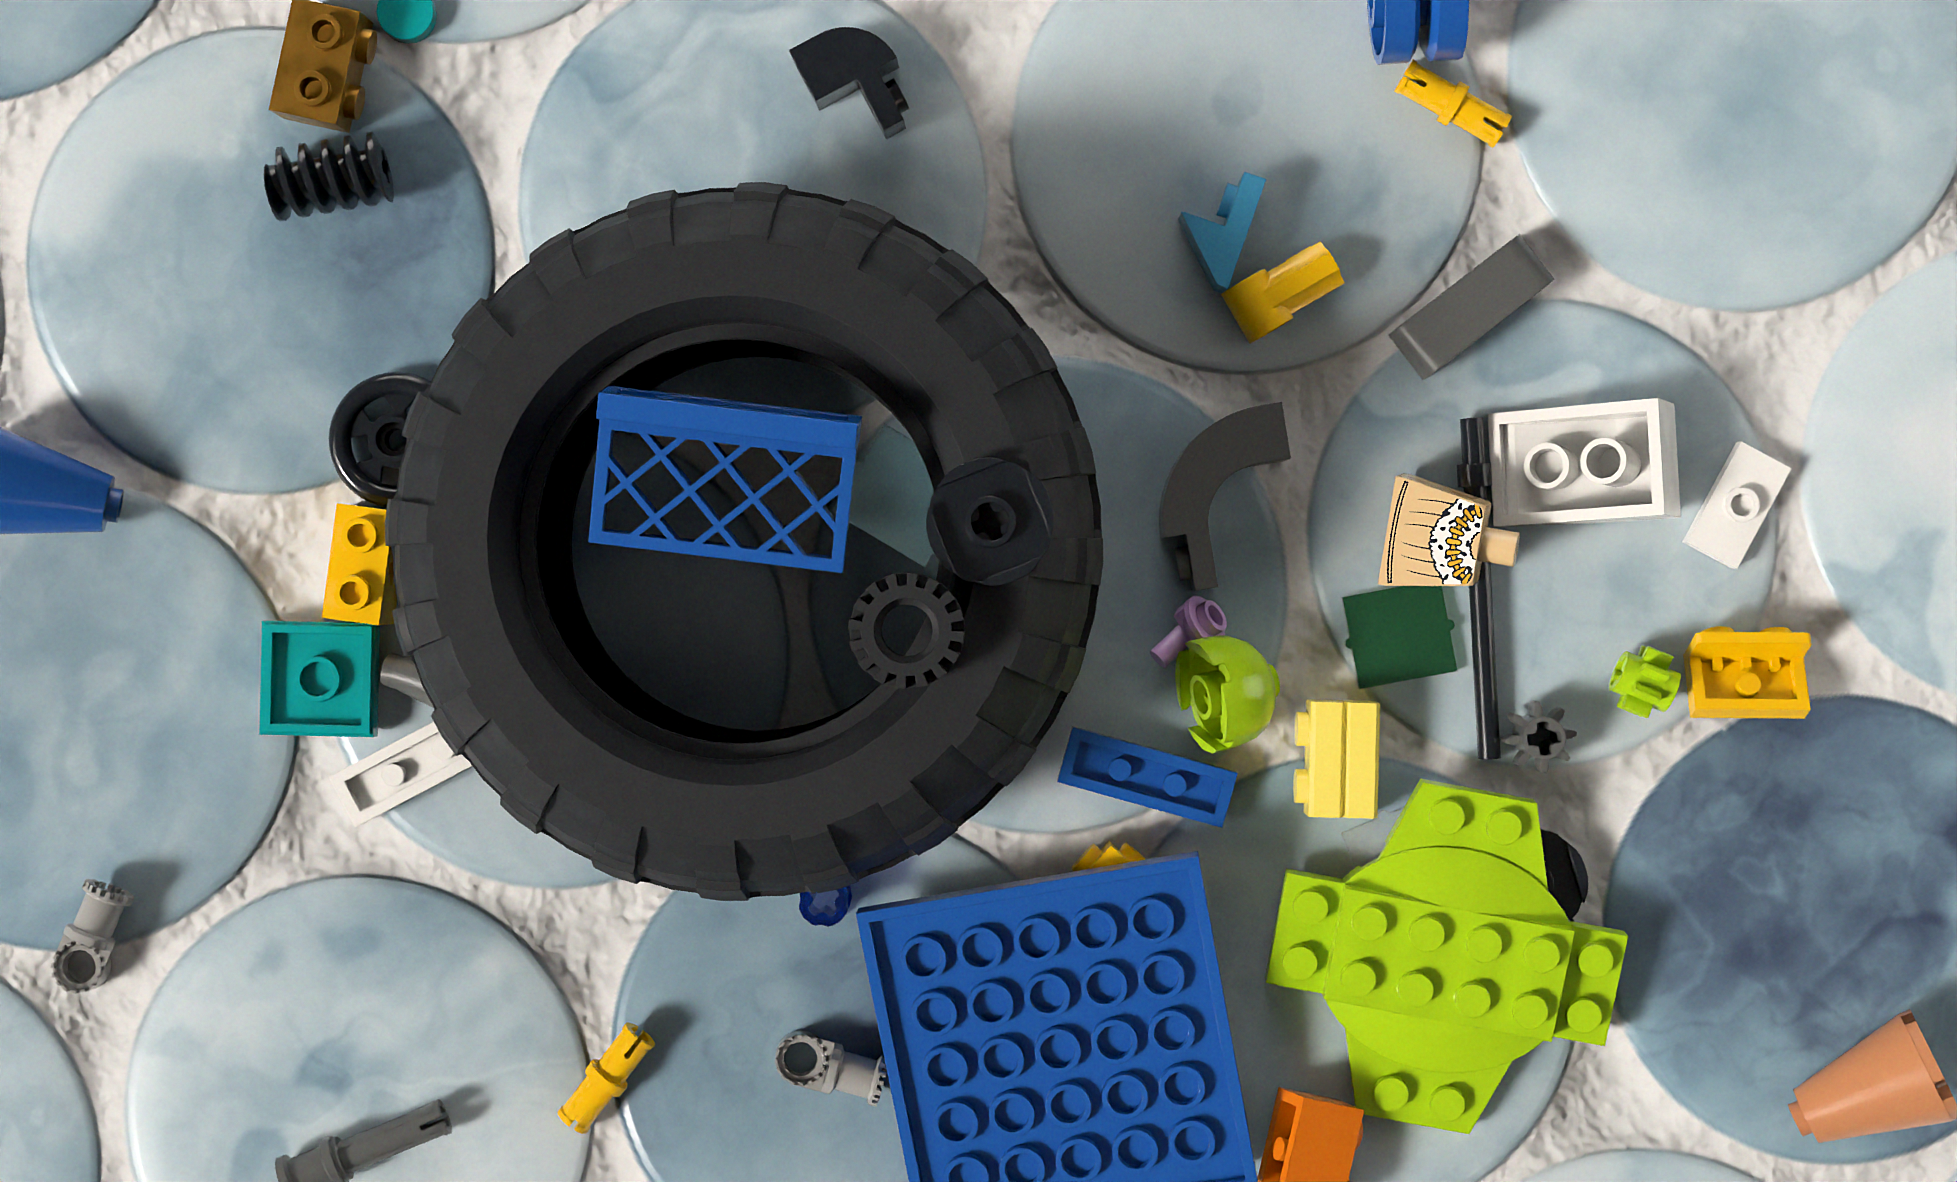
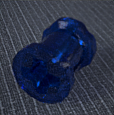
(825, 915)

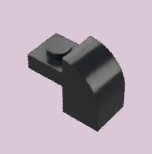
(850, 61)

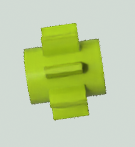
(1644, 681)

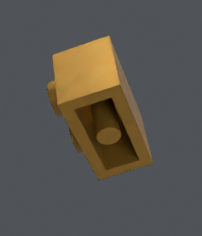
(323, 65)

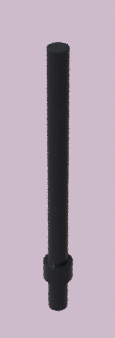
(1474, 477)

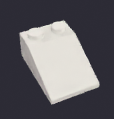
(1584, 464)

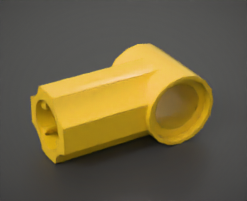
(1271, 297)

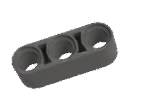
(1471, 307)

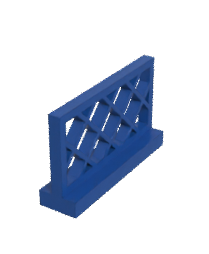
(726, 423)

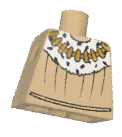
(1440, 536)

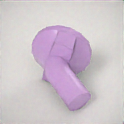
(1196, 620)

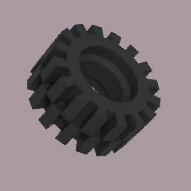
(878, 658)

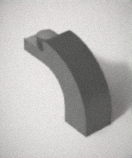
(1230, 444)

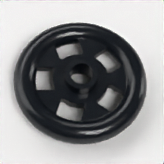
(352, 421)

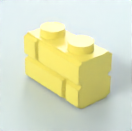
(1339, 758)

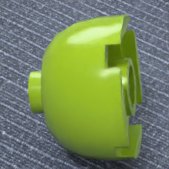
(1228, 691)

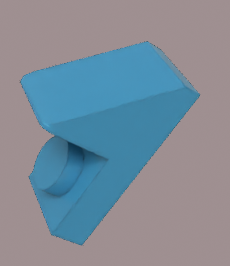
(1220, 245)

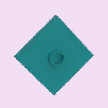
(319, 679)

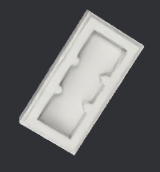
(1736, 505)

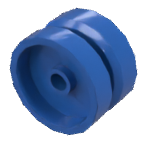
(1399, 25)

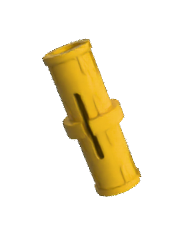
(1453, 103)
(606, 1078)

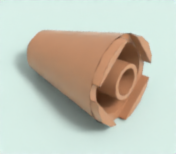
(1876, 1087)

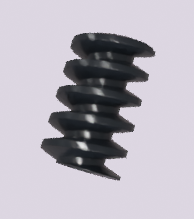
(328, 178)

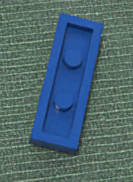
(1147, 776)

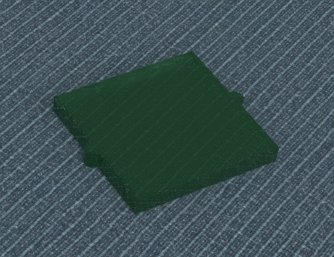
(1398, 634)

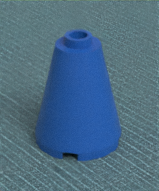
(52, 491)

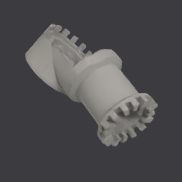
(91, 933)
(834, 1068)

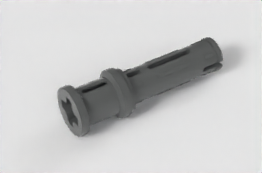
(339, 1159)

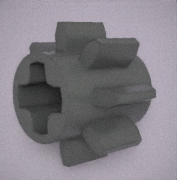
(1549, 747)

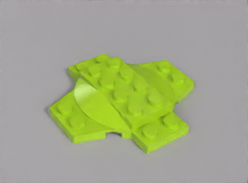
(1446, 956)

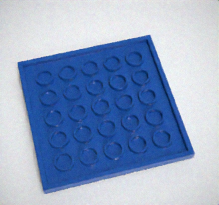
(1060, 1029)

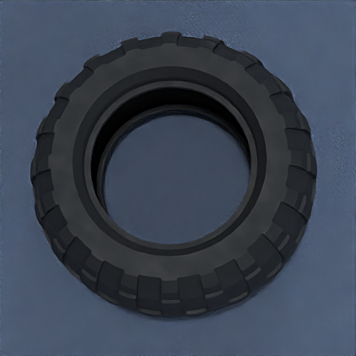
(495, 493)

